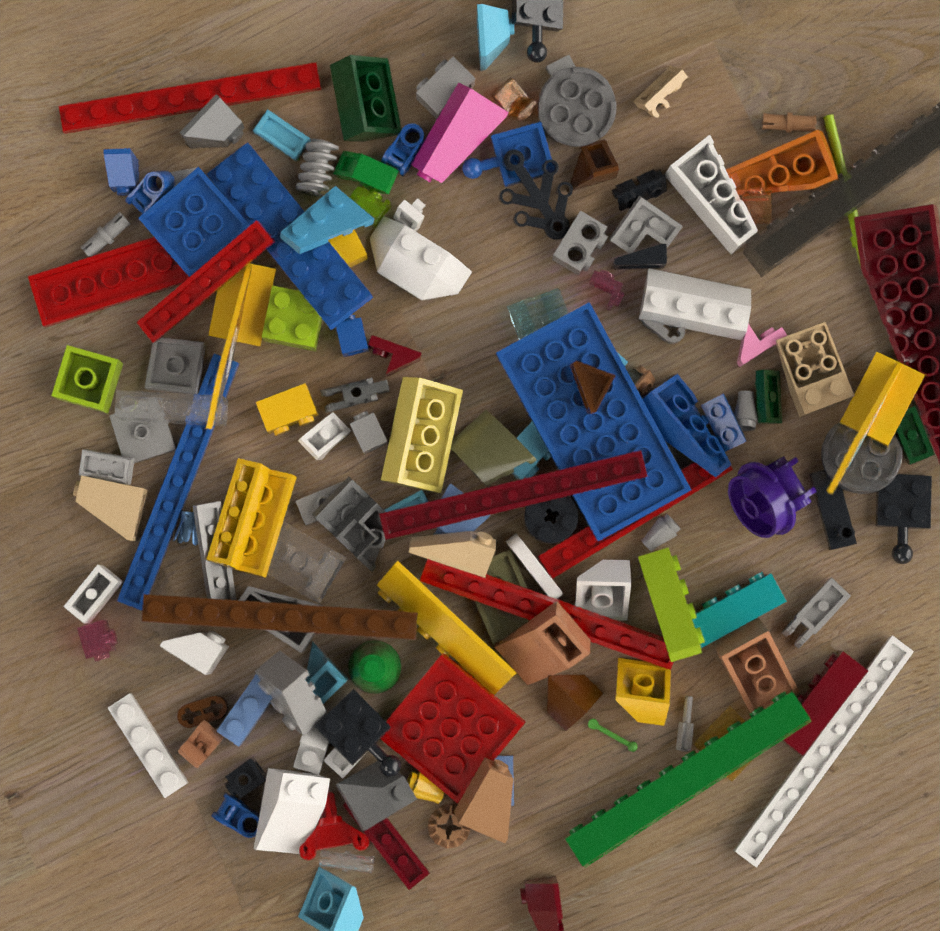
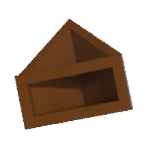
(594, 165)
(591, 384)
(570, 698)

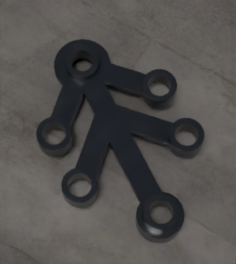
(538, 198)

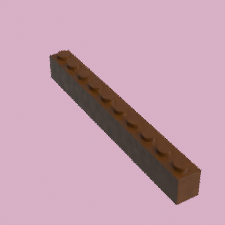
(279, 616)

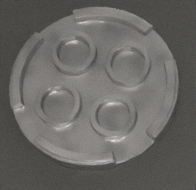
(576, 106)
(872, 466)

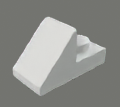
(324, 436)
(311, 752)

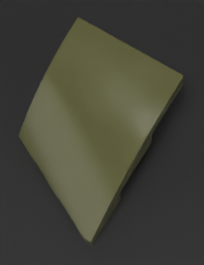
(490, 449)

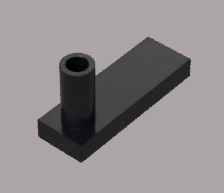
(833, 512)

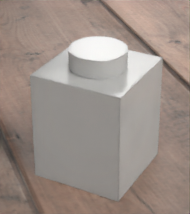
(368, 432)

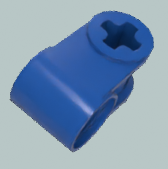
(403, 150)
(148, 193)
(236, 815)

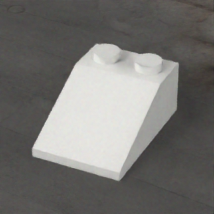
(290, 809)

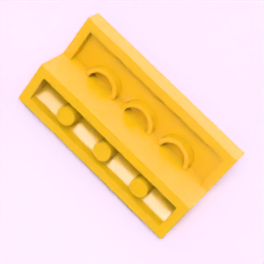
(251, 518)

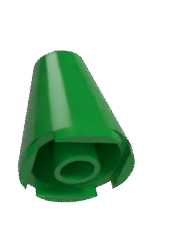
(374, 667)

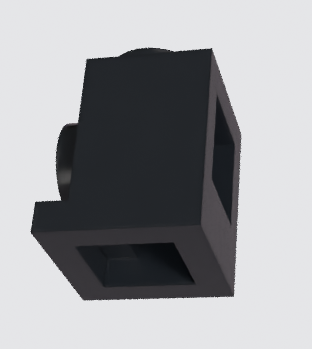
(255, 776)

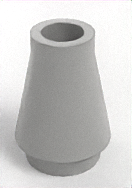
(745, 411)
(662, 531)

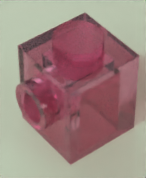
(97, 640)

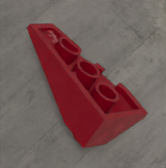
(543, 903)

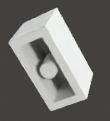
(93, 594)

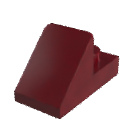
(401, 356)

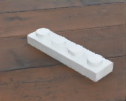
(148, 745)

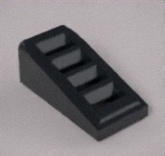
(651, 257)

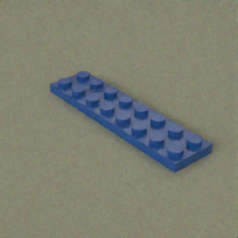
(317, 273)

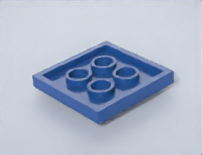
(193, 221)

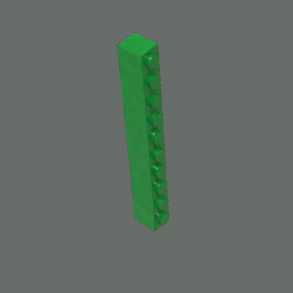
(687, 779)

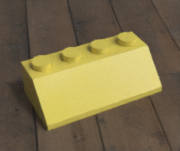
(421, 434)

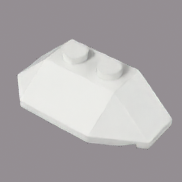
(416, 262)

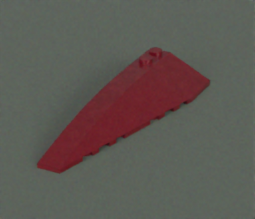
(903, 274)

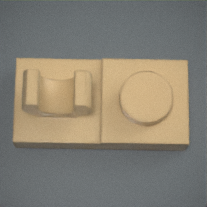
(664, 85)

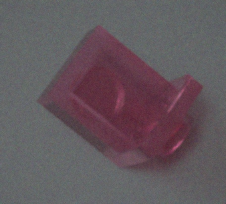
(605, 281)

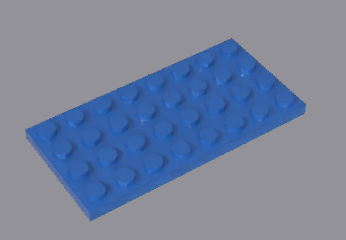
(621, 425)

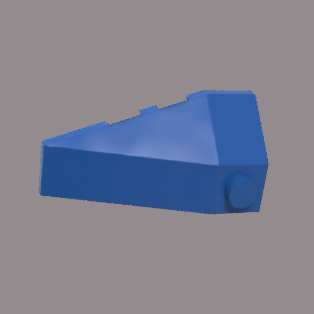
(683, 426)

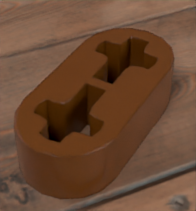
(200, 705)

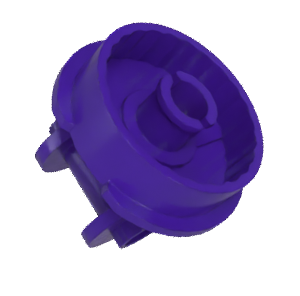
(768, 497)

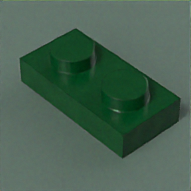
(768, 397)
(913, 437)

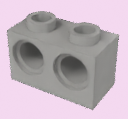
(575, 241)

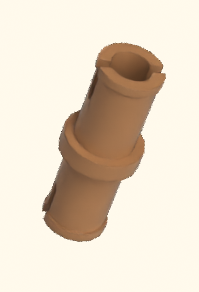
(789, 122)

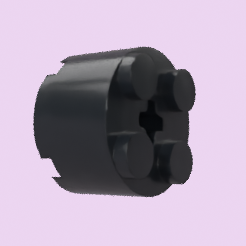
(546, 531)

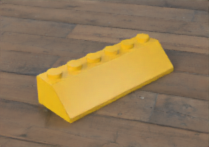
(445, 628)

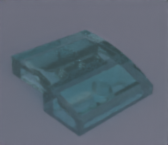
(537, 312)

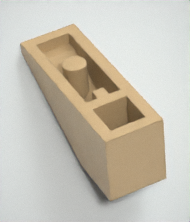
(460, 550)

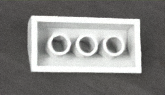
(696, 304)

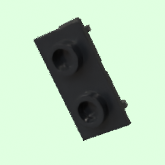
(650, 185)

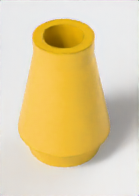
(424, 788)

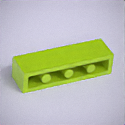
(670, 604)

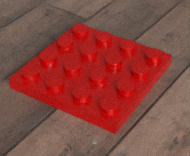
(450, 727)

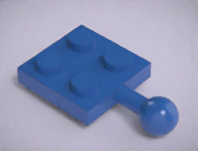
(528, 140)

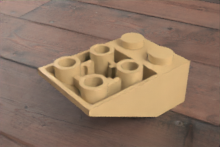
(813, 369)

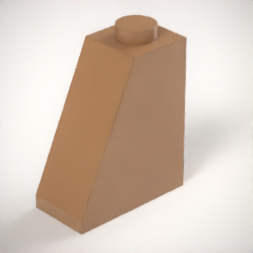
(488, 801)

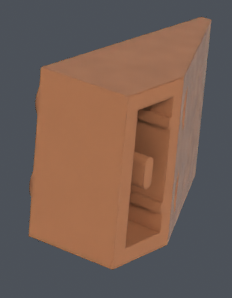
(545, 645)

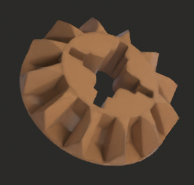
(439, 834)

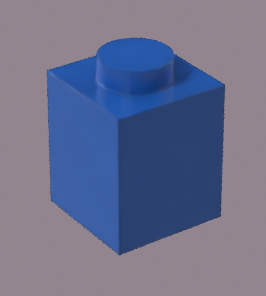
(352, 336)

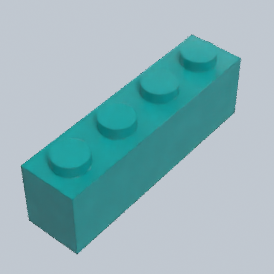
(738, 607)

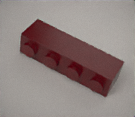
(826, 697)

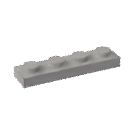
(217, 578)

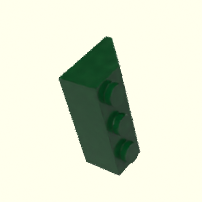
(365, 98)

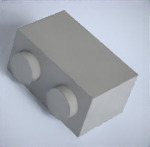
(436, 91)

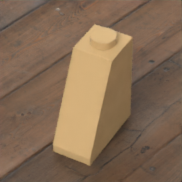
(113, 503)

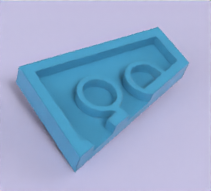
(324, 220)

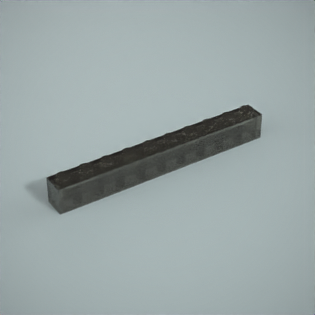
(845, 194)

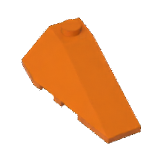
(790, 167)

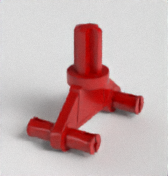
(332, 833)

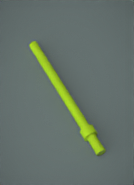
(840, 168)

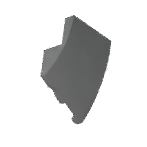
(354, 521)

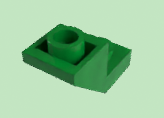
(366, 171)

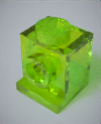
(371, 203)

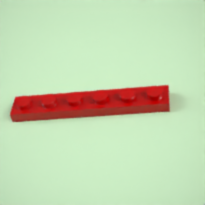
(205, 281)

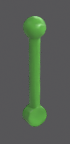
(593, 724)

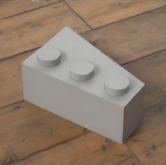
(297, 640)
(291, 693)

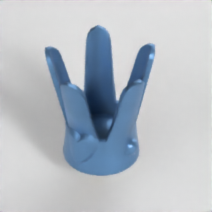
(186, 526)

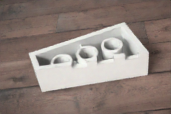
(712, 194)

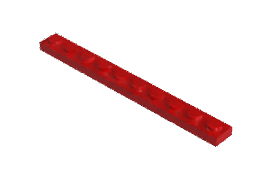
(189, 97)
(529, 604)

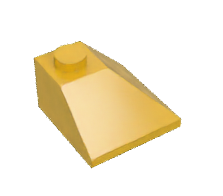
(643, 690)

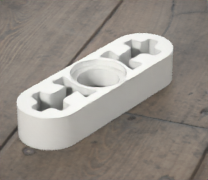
(534, 567)

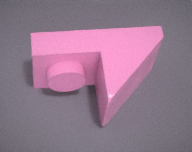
(752, 347)

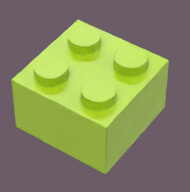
(291, 320)
(87, 379)

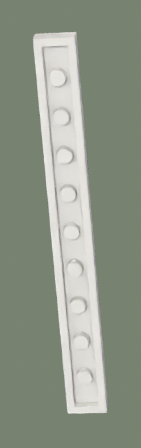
(823, 752)

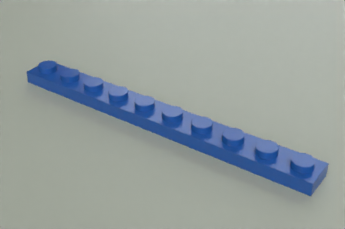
(171, 499)

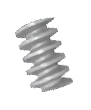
(316, 167)

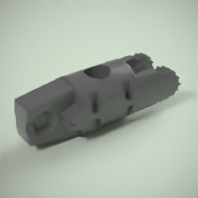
(367, 388)

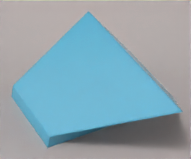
(324, 674)

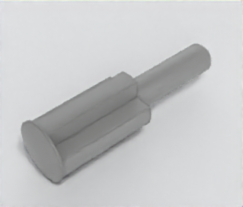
(685, 728)

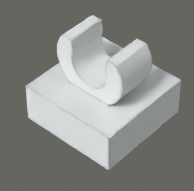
(410, 214)

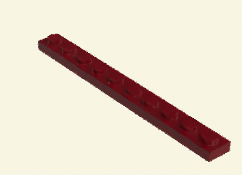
(513, 495)

